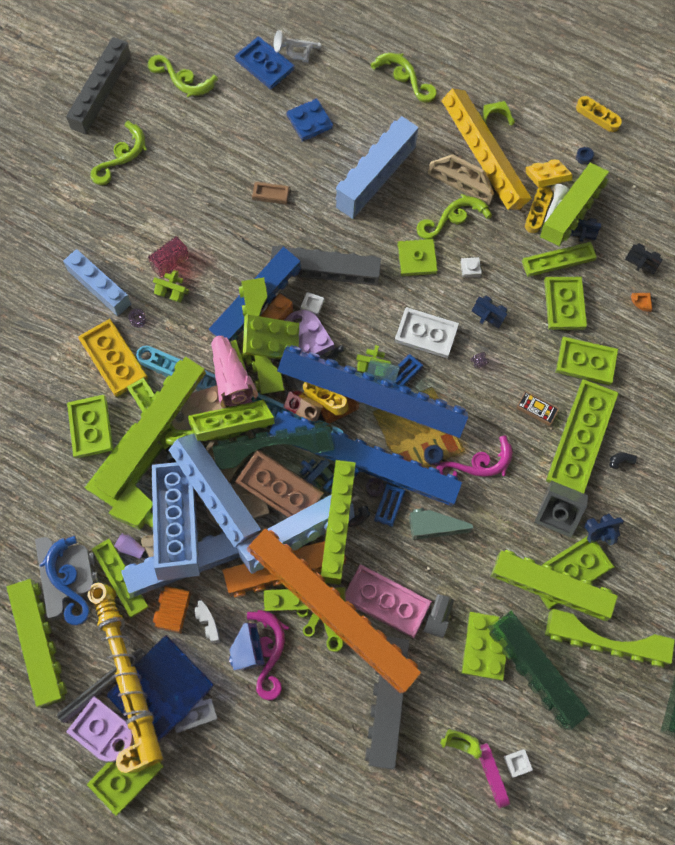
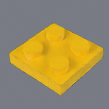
(548, 173)

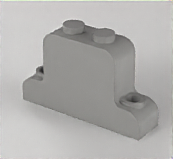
(83, 563)

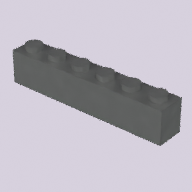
(98, 85)
(335, 265)
(386, 718)

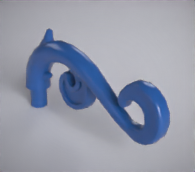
(62, 584)

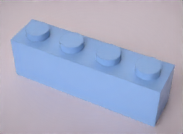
(97, 282)

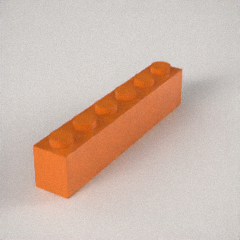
(240, 580)

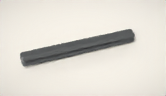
(95, 690)

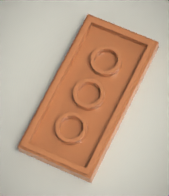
(277, 485)

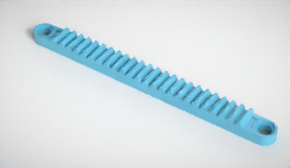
(165, 364)

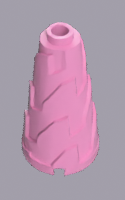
(232, 379)

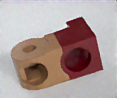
(303, 406)

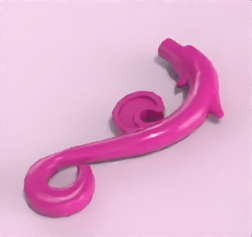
(482, 457)
(274, 654)

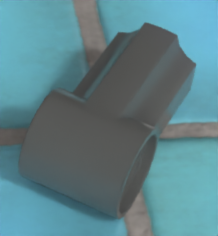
(437, 621)

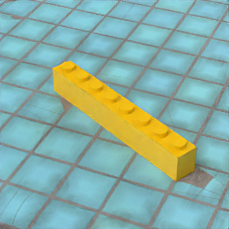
(486, 149)

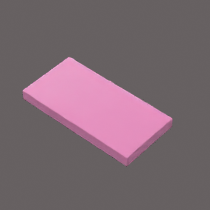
(387, 601)

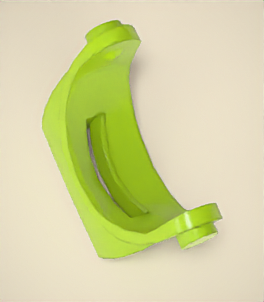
(499, 107)
(472, 748)

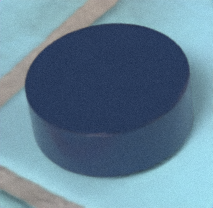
(584, 155)
(433, 455)

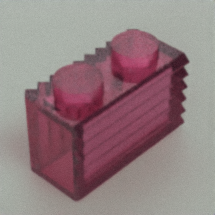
(168, 256)

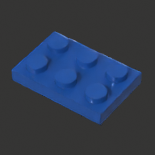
(264, 62)

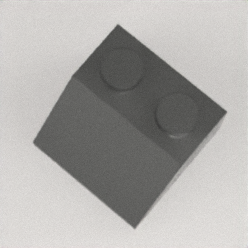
(561, 509)

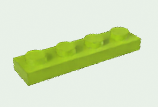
(559, 259)
(112, 566)
(286, 600)

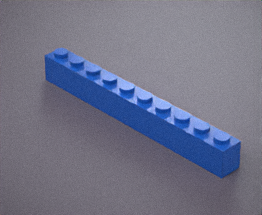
(373, 391)
(381, 464)

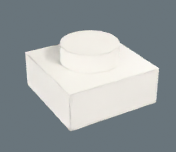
(470, 267)
(312, 303)
(518, 763)

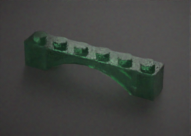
(315, 439)

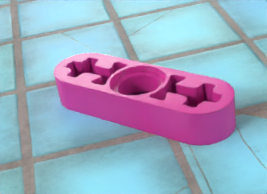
(493, 777)

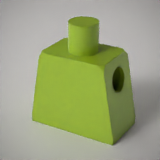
(133, 508)

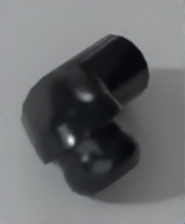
(621, 457)
(359, 519)

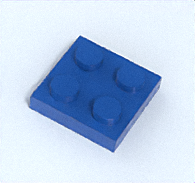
(309, 119)

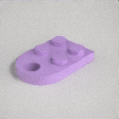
(311, 333)
(100, 730)

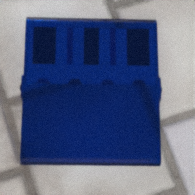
(170, 683)

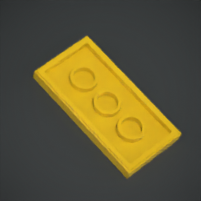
(112, 357)

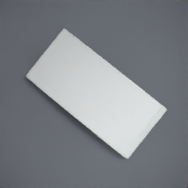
(206, 617)

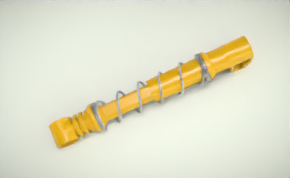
(133, 698)

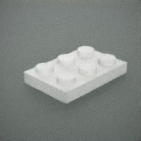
(426, 332)

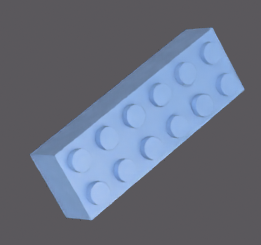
(376, 167)
(174, 523)

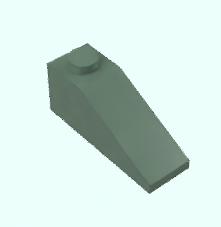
(433, 524)

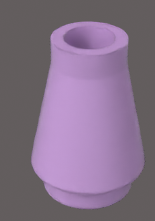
(129, 546)

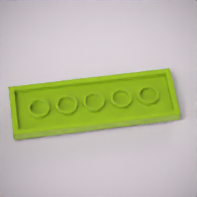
(582, 436)

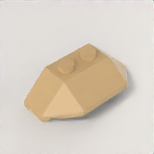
(462, 176)

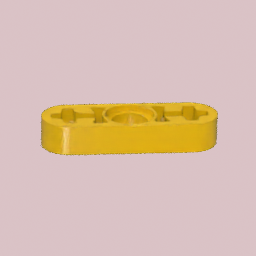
(611, 116)
(533, 214)
(329, 404)

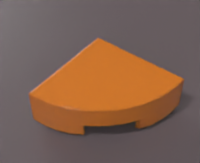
(642, 301)

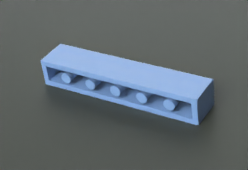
(214, 489)
(295, 530)
(211, 551)

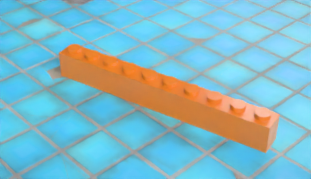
(334, 611)

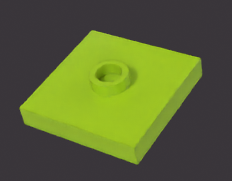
(417, 257)

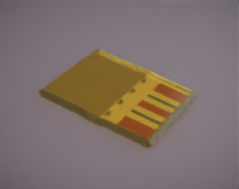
(412, 438)

